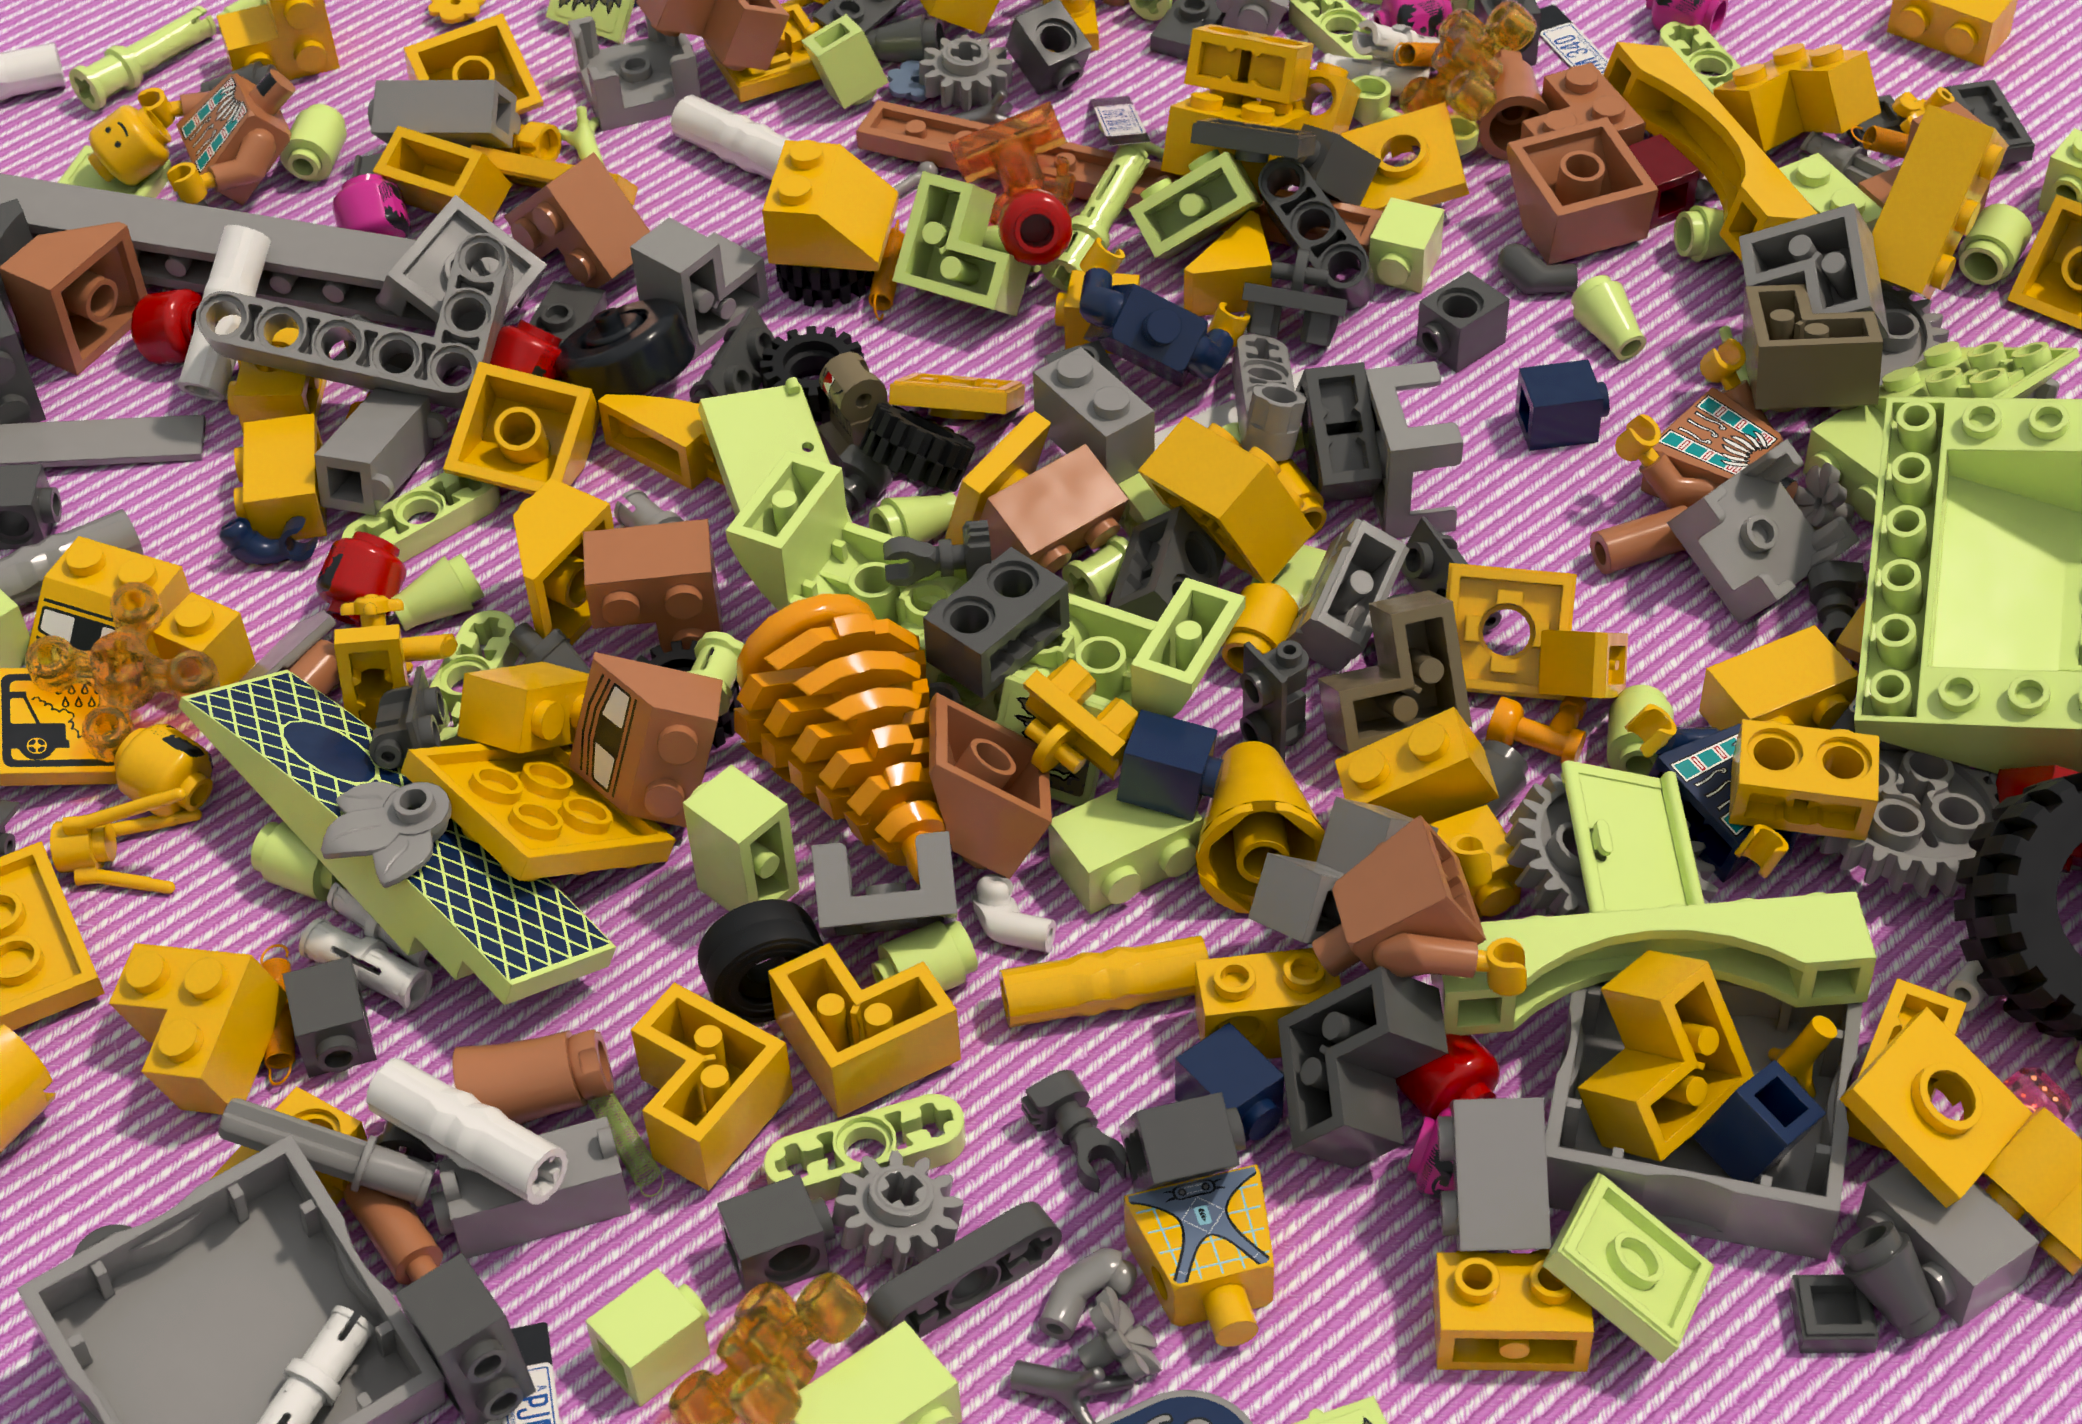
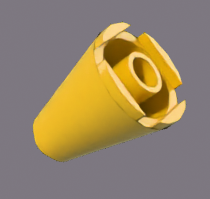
(1252, 814)

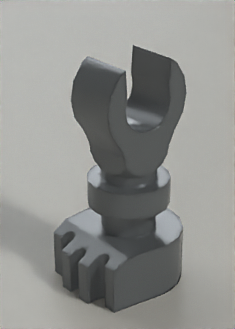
(862, 477)
(945, 557)
(1835, 593)
(1062, 1104)

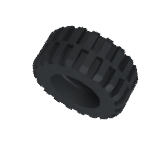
(2014, 906)

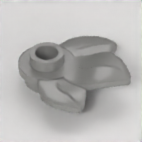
(391, 825)

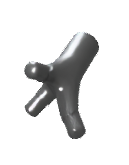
(991, 112)
(1066, 1385)

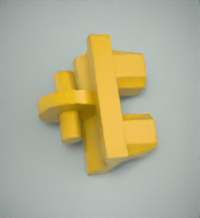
(1071, 727)

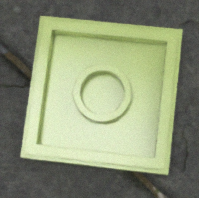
(1629, 1267)

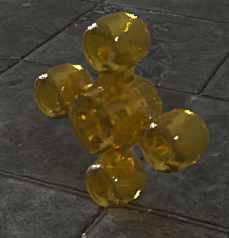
(1469, 61)
(120, 669)
(770, 1353)

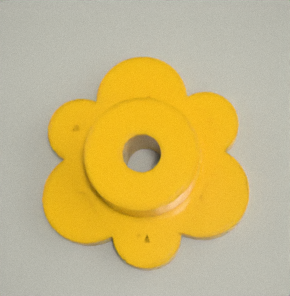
(455, 10)

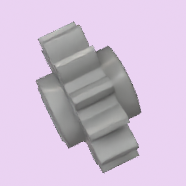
(964, 71)
(896, 1211)

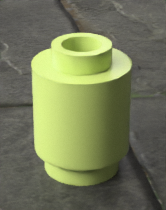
(314, 143)
(1994, 244)
(1624, 746)
(289, 862)
(941, 947)

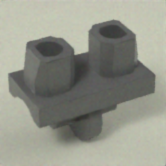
(1267, 302)

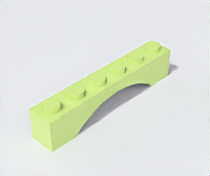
(1789, 947)

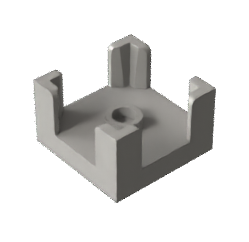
(634, 78)
(426, 266)
(1408, 449)
(1755, 537)
(889, 904)

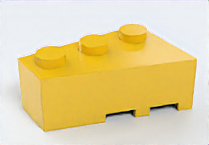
(1935, 200)

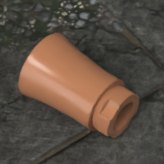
(1516, 101)
(536, 1074)

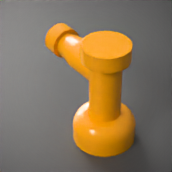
(1558, 738)

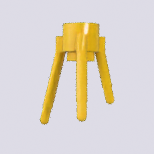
(89, 840)

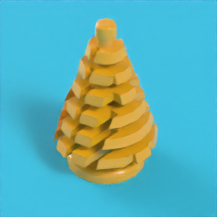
(844, 718)

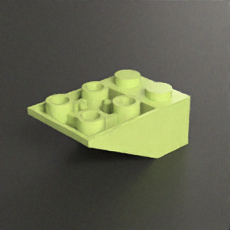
(1976, 372)

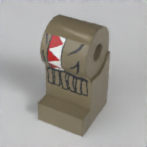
(852, 401)

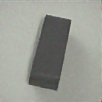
(1312, 209)

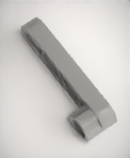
(1265, 396)

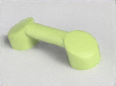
(1375, 108)

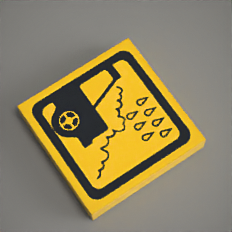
(44, 734)

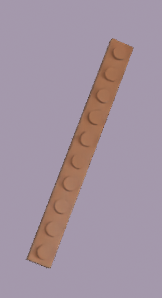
(926, 137)

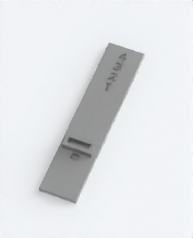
(103, 441)

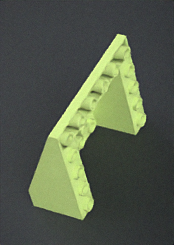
(1977, 583)

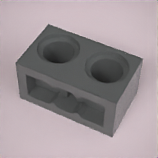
(1340, 432)
(1159, 560)
(996, 622)
(1182, 1141)
(467, 1341)

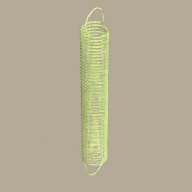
(635, 1133)

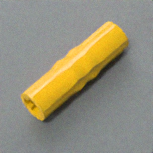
(1100, 981)

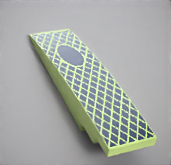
(459, 906)

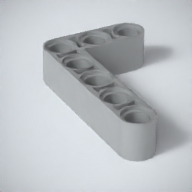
(374, 342)

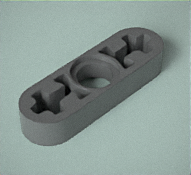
(966, 1271)

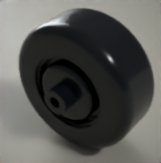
(628, 349)

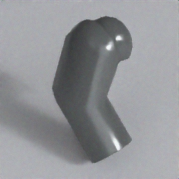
(1533, 275)

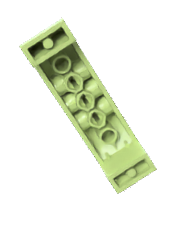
(800, 545)

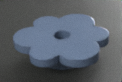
(905, 82)

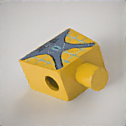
(1206, 1250)

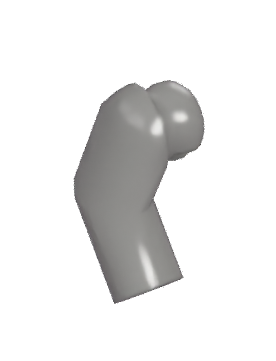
(1078, 1284)

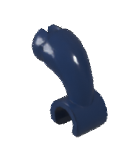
(256, 549)

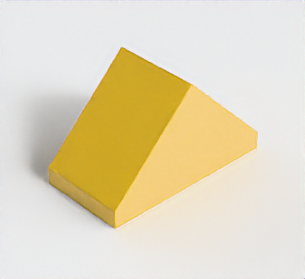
(1225, 266)
(1583, 663)

